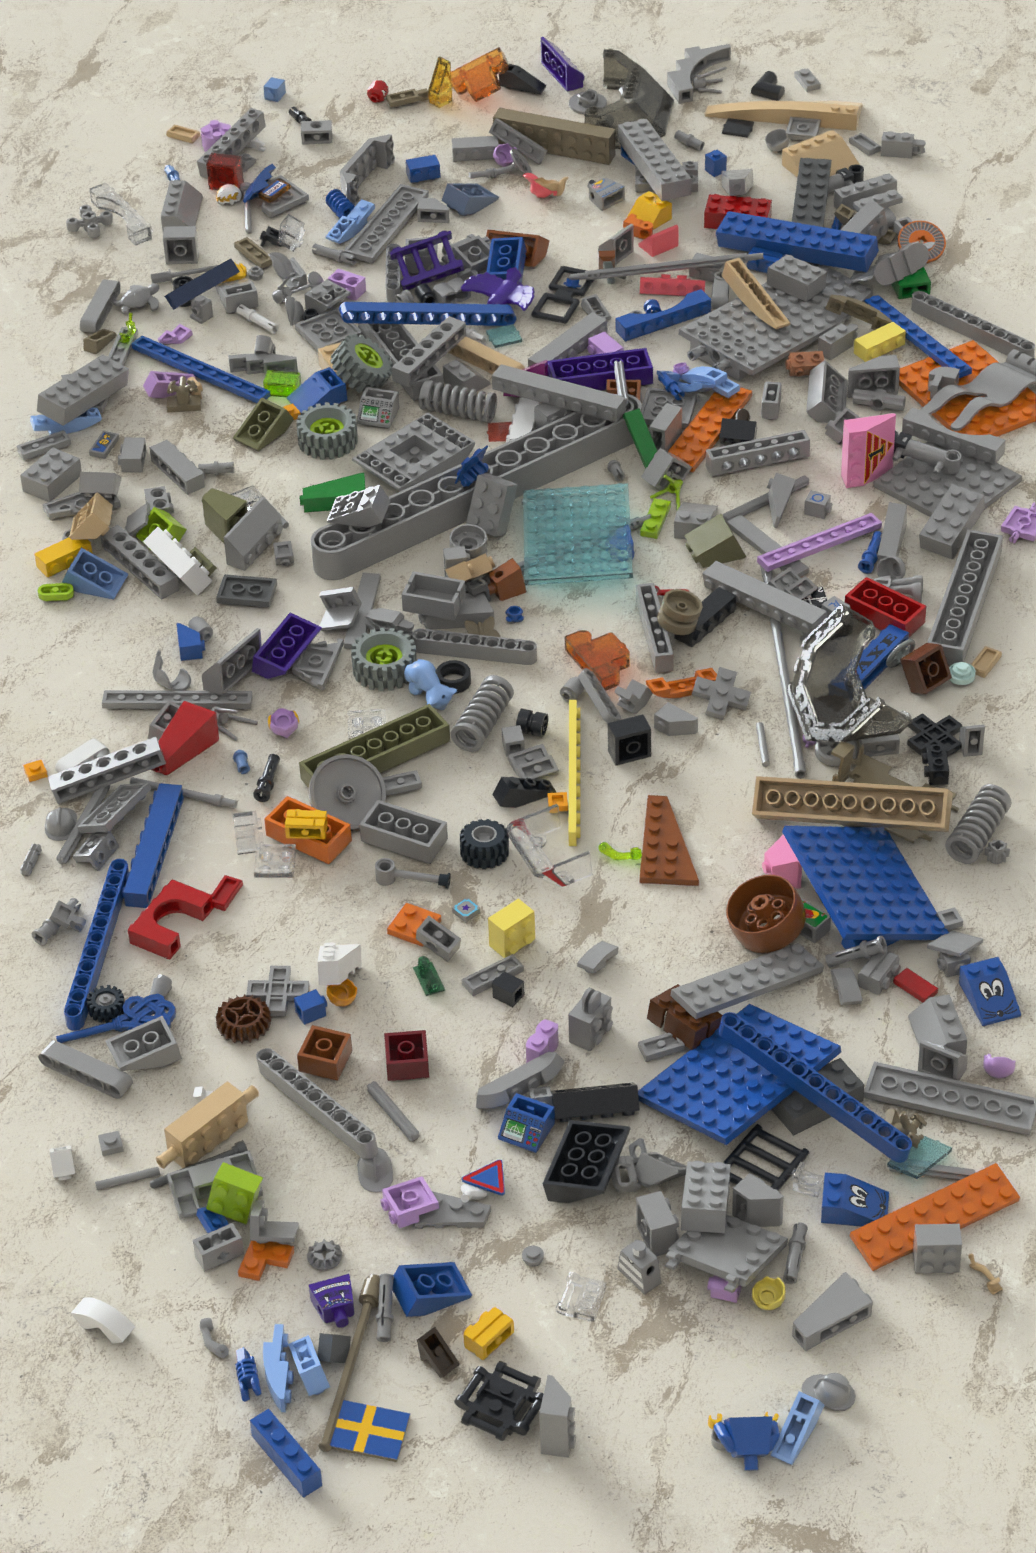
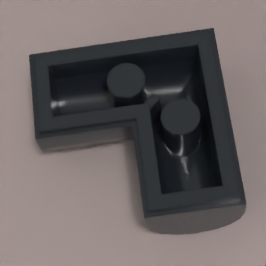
(767, 87)

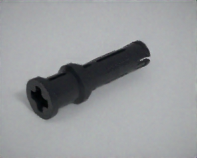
(272, 764)

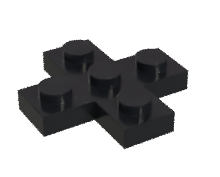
(934, 733)

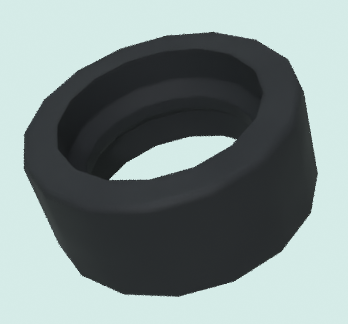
(455, 667)

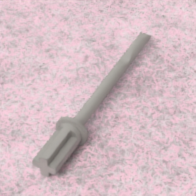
(167, 276)

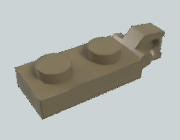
(407, 97)

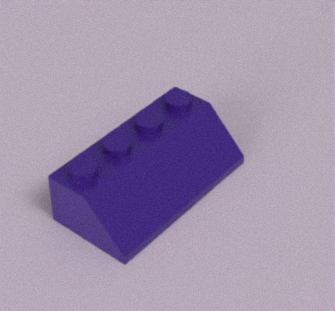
(560, 66)
(284, 646)

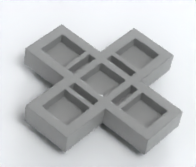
(721, 693)
(277, 989)

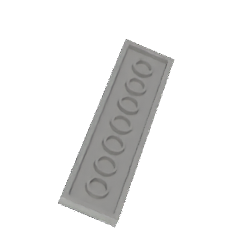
(386, 223)
(746, 981)
(951, 1098)

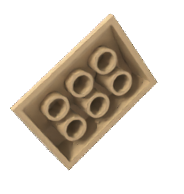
(824, 146)

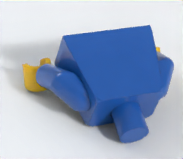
(747, 1436)

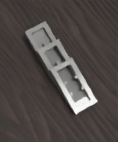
(261, 363)

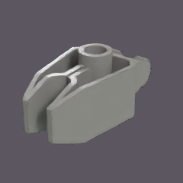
(388, 619)

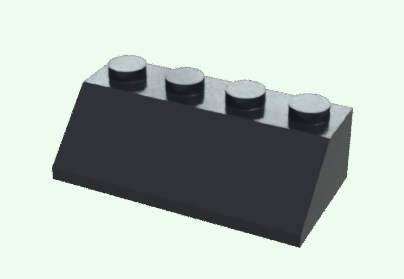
(595, 1100)

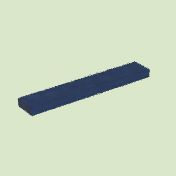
(202, 284)

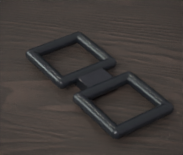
(562, 295)

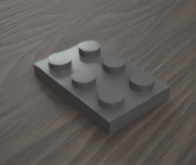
(246, 590)

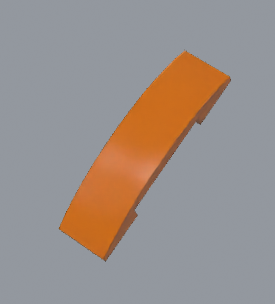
(678, 688)

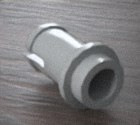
(614, 467)

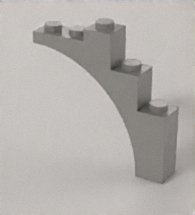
(695, 62)

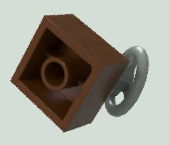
(923, 667)

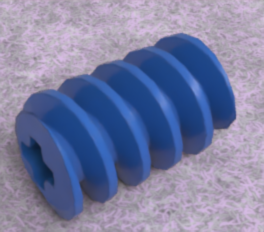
(339, 203)

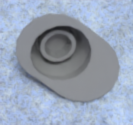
(60, 823)
(375, 1172)
(831, 1390)

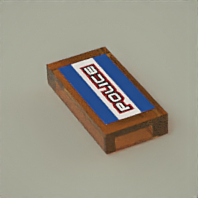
(274, 190)

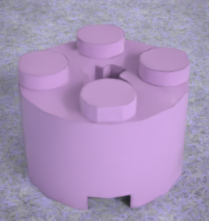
(212, 133)

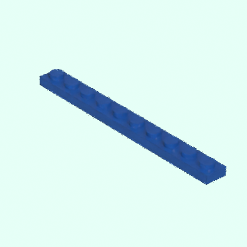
(920, 338)
(200, 369)

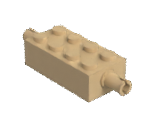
(206, 1125)

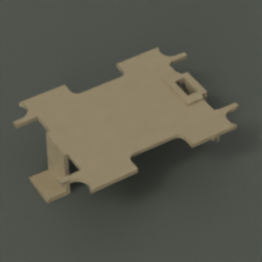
(874, 772)

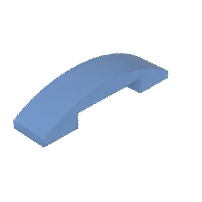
(695, 386)

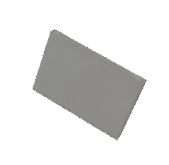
(955, 943)

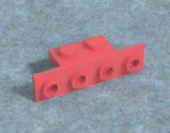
(670, 285)

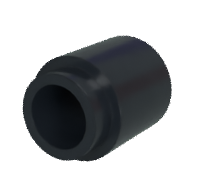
(425, 294)

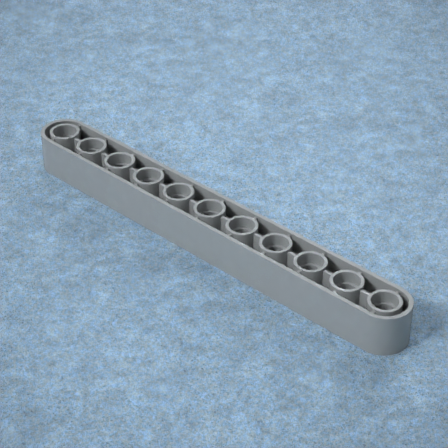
(441, 504)

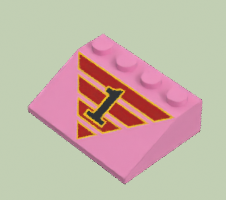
(867, 449)

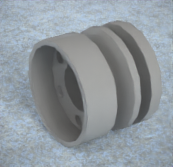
(471, 537)

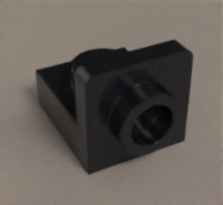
(269, 235)

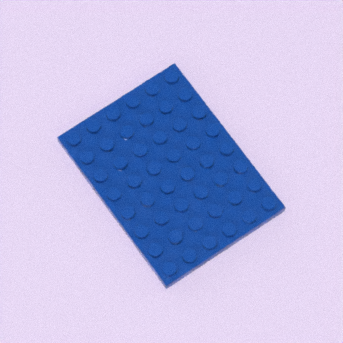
(864, 883)
(724, 1089)

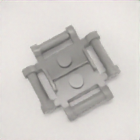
(473, 253)

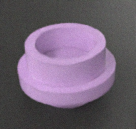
(681, 368)

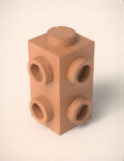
(802, 362)

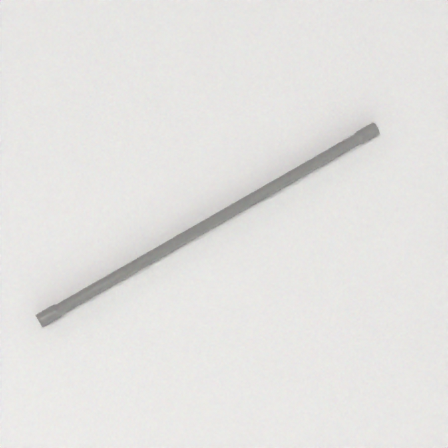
(799, 764)

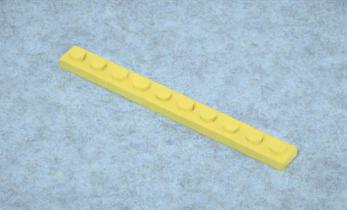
(574, 776)

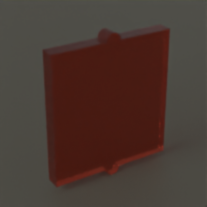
(498, 431)

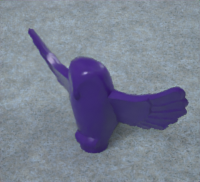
(500, 290)

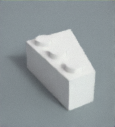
(337, 962)

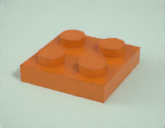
(408, 921)

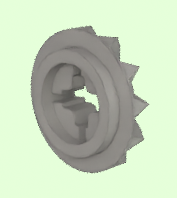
(332, 1259)

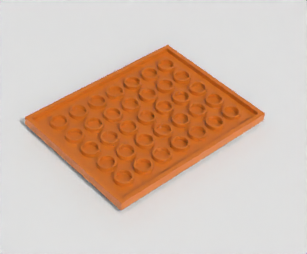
(987, 421)

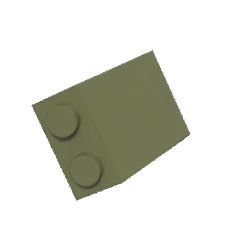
(222, 511)
(713, 543)

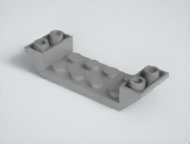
(373, 154)

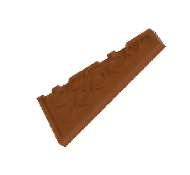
(664, 850)

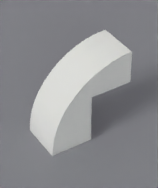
(98, 1314)

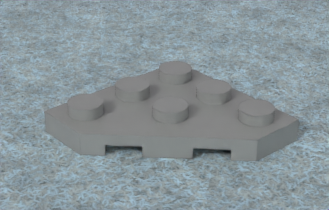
(286, 201)

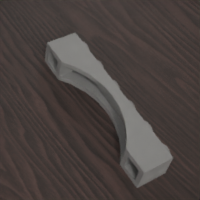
(983, 447)

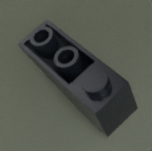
(521, 80)
(521, 791)

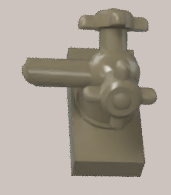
(183, 401)
(903, 1124)

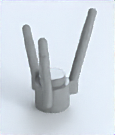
(701, 82)
(222, 718)

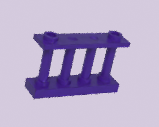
(424, 276)

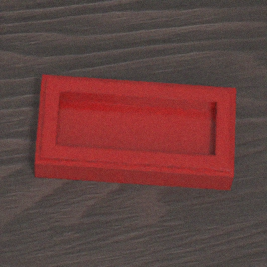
(225, 892)
(915, 985)

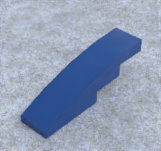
(259, 183)

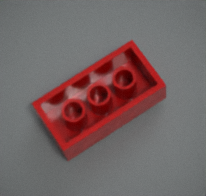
(719, 205)
(886, 606)

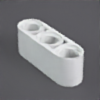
(87, 752)

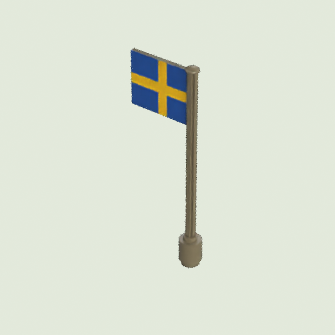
(359, 1426)

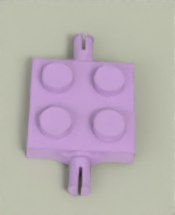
(1021, 523)

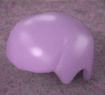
(502, 155)
(998, 1066)

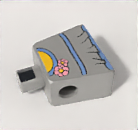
(605, 193)

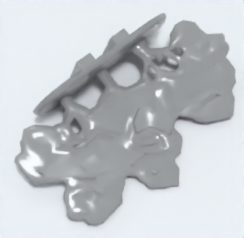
(896, 265)

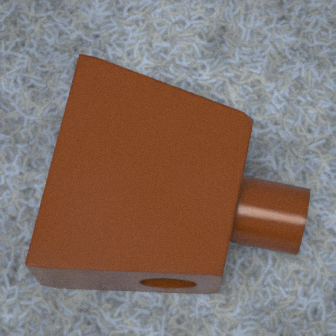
(507, 581)

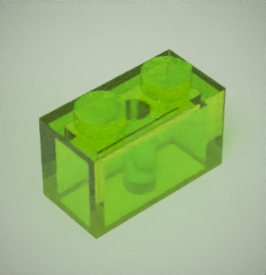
(281, 382)

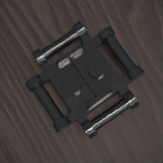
(499, 1402)

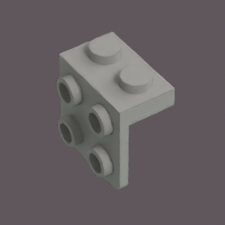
(341, 608)

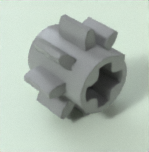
(997, 851)

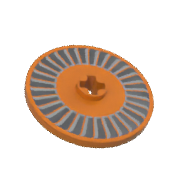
(923, 231)

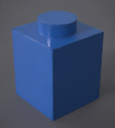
(715, 162)
(310, 1006)

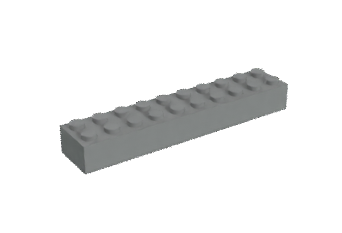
(966, 594)

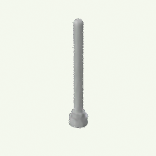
(247, 210)

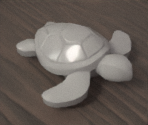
(138, 297)

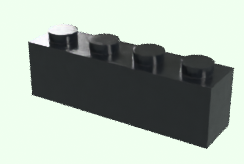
(714, 611)

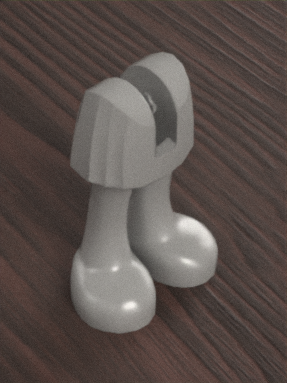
(911, 585)

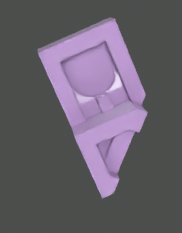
(177, 336)

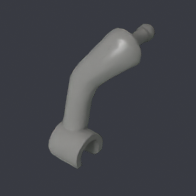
(218, 1349)

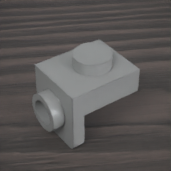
(283, 553)
(952, 964)

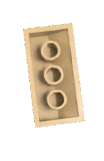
(92, 519)

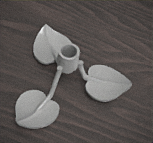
(283, 294)

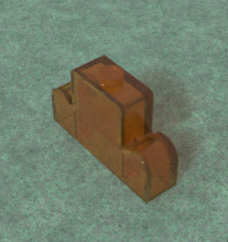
(480, 75)
(601, 655)

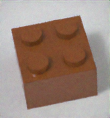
(324, 1052)

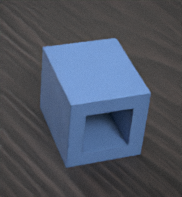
(274, 89)

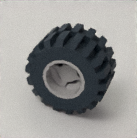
(484, 844)

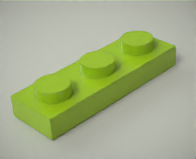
(658, 511)

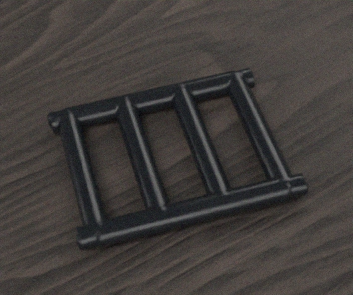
(745, 1144)

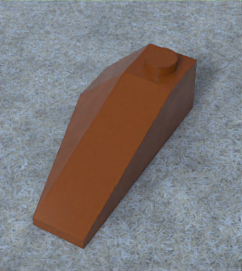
(535, 245)

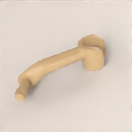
(993, 1285)

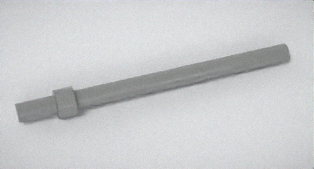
(217, 800)

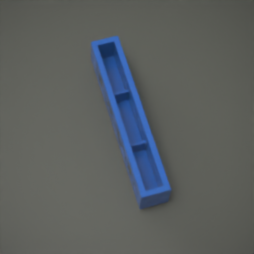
(876, 653)

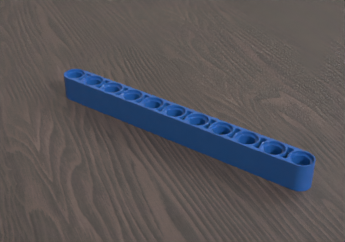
(421, 316)
(96, 945)
(770, 1054)

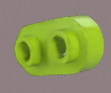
(55, 592)

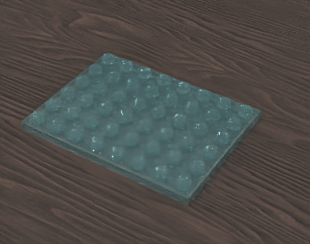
(577, 534)

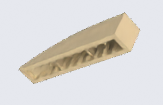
(753, 294)

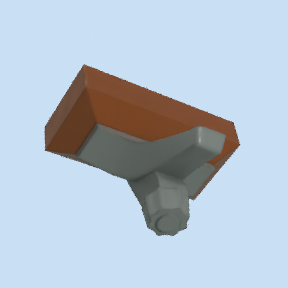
(606, 261)

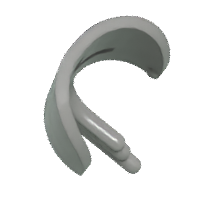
(181, 682)

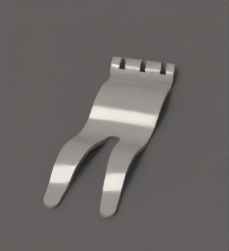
(997, 382)

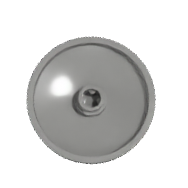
(346, 788)

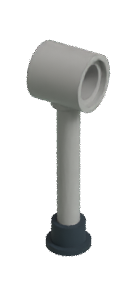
(386, 873)

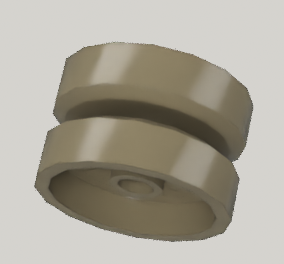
(679, 612)

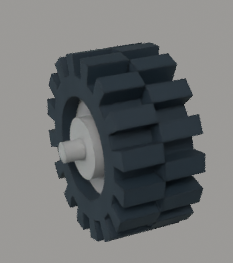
(105, 1003)

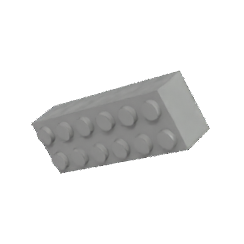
(82, 389)

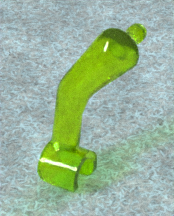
(125, 338)
(607, 850)

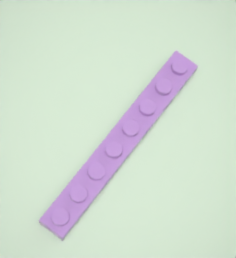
(819, 542)

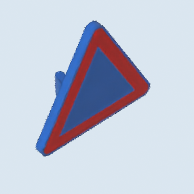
(488, 1178)

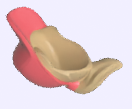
(544, 188)

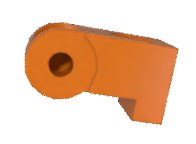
(641, 228)

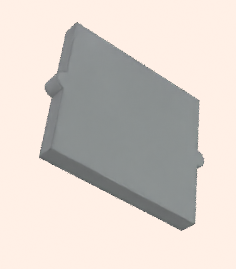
(138, 519)

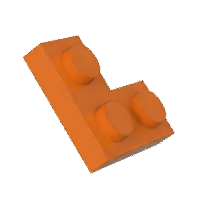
(261, 1254)

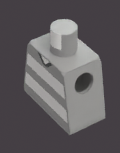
(640, 1266)

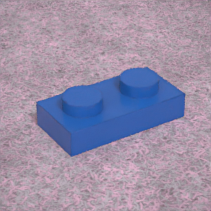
(210, 1220)

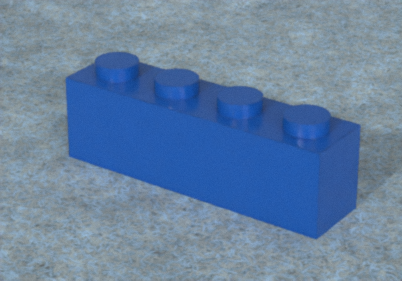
(286, 1453)

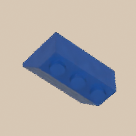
(506, 254)

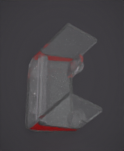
(530, 837)

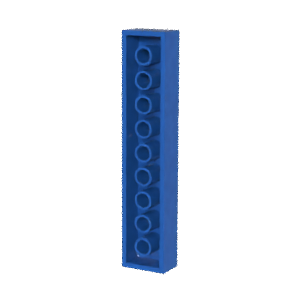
(799, 240)

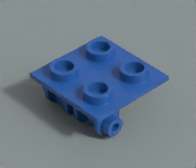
(472, 468)

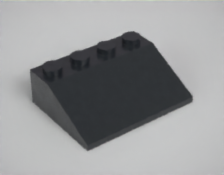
(584, 1161)

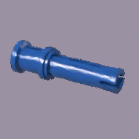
(870, 556)

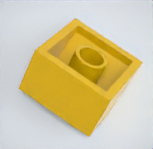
(650, 208)

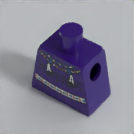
(333, 1299)

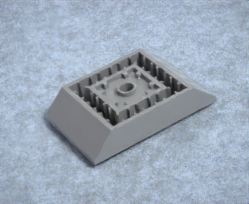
(416, 452)

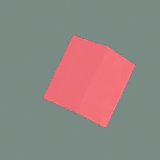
(661, 241)

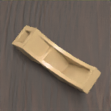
(471, 569)

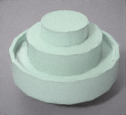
(962, 673)

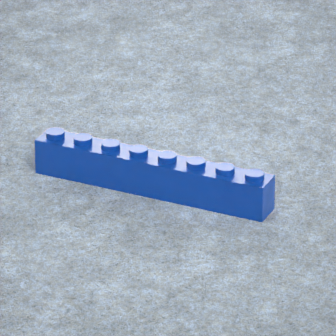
(153, 845)

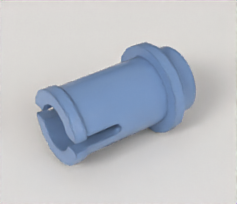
(240, 758)

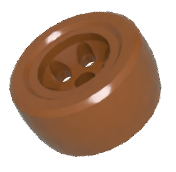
(762, 900)

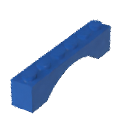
(637, 325)

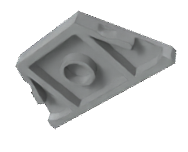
(317, 662)

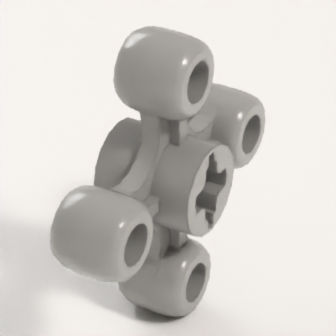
(89, 221)

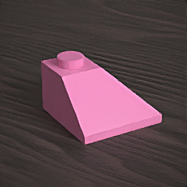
(782, 862)

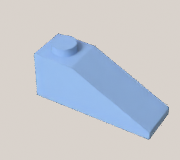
(309, 1366)
(797, 1427)

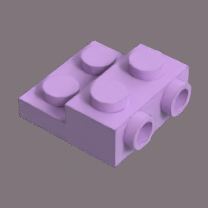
(408, 1201)

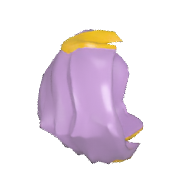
(283, 722)

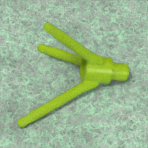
(673, 487)

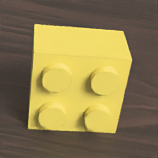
(511, 928)

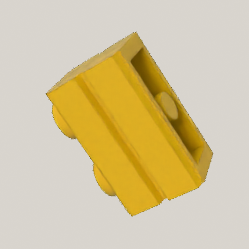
(306, 824)
(488, 1333)

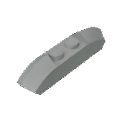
(519, 1081)

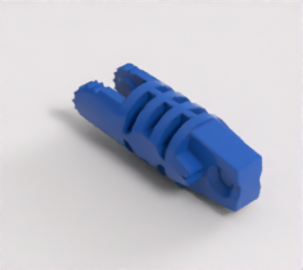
(247, 1374)

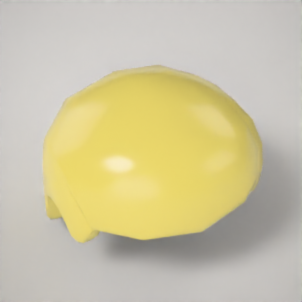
(769, 1293)

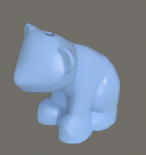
(422, 677)

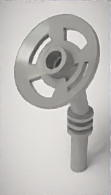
(519, 163)

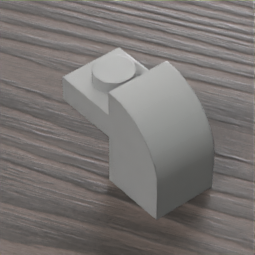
(942, 377)
(634, 697)

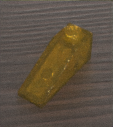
(441, 85)

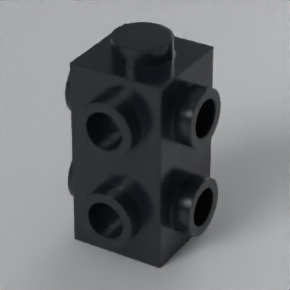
(936, 764)

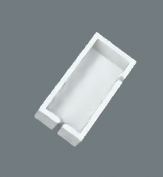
(178, 560)

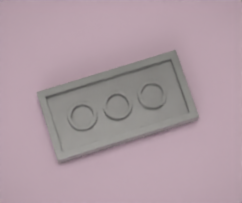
(114, 808)

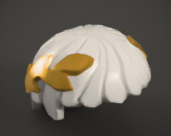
(228, 194)

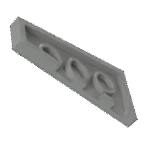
(71, 505)

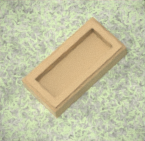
(183, 133)
(986, 661)

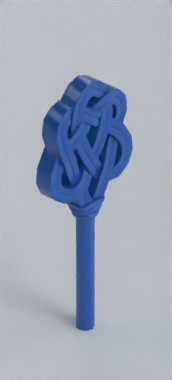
(136, 1012)

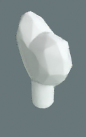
(472, 1192)

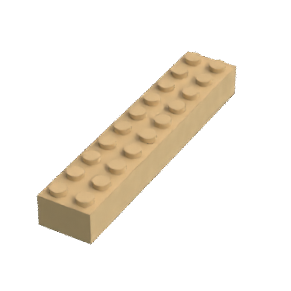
(852, 803)

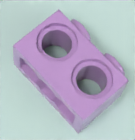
(354, 283)

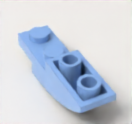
(351, 225)
(714, 376)
(83, 421)
(277, 1368)

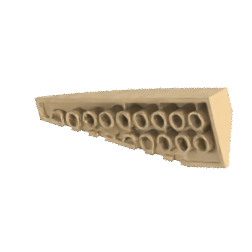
(831, 113)

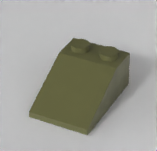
(263, 425)

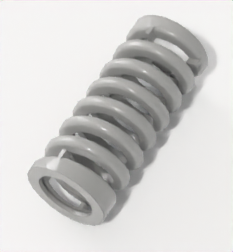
(437, 391)
(470, 719)
(972, 818)

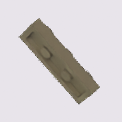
(253, 252)

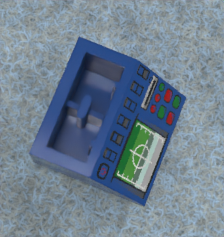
(527, 1123)

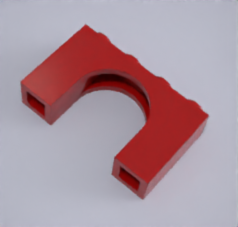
(172, 899)

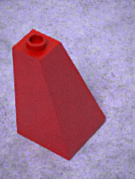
(187, 736)

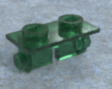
(428, 976)

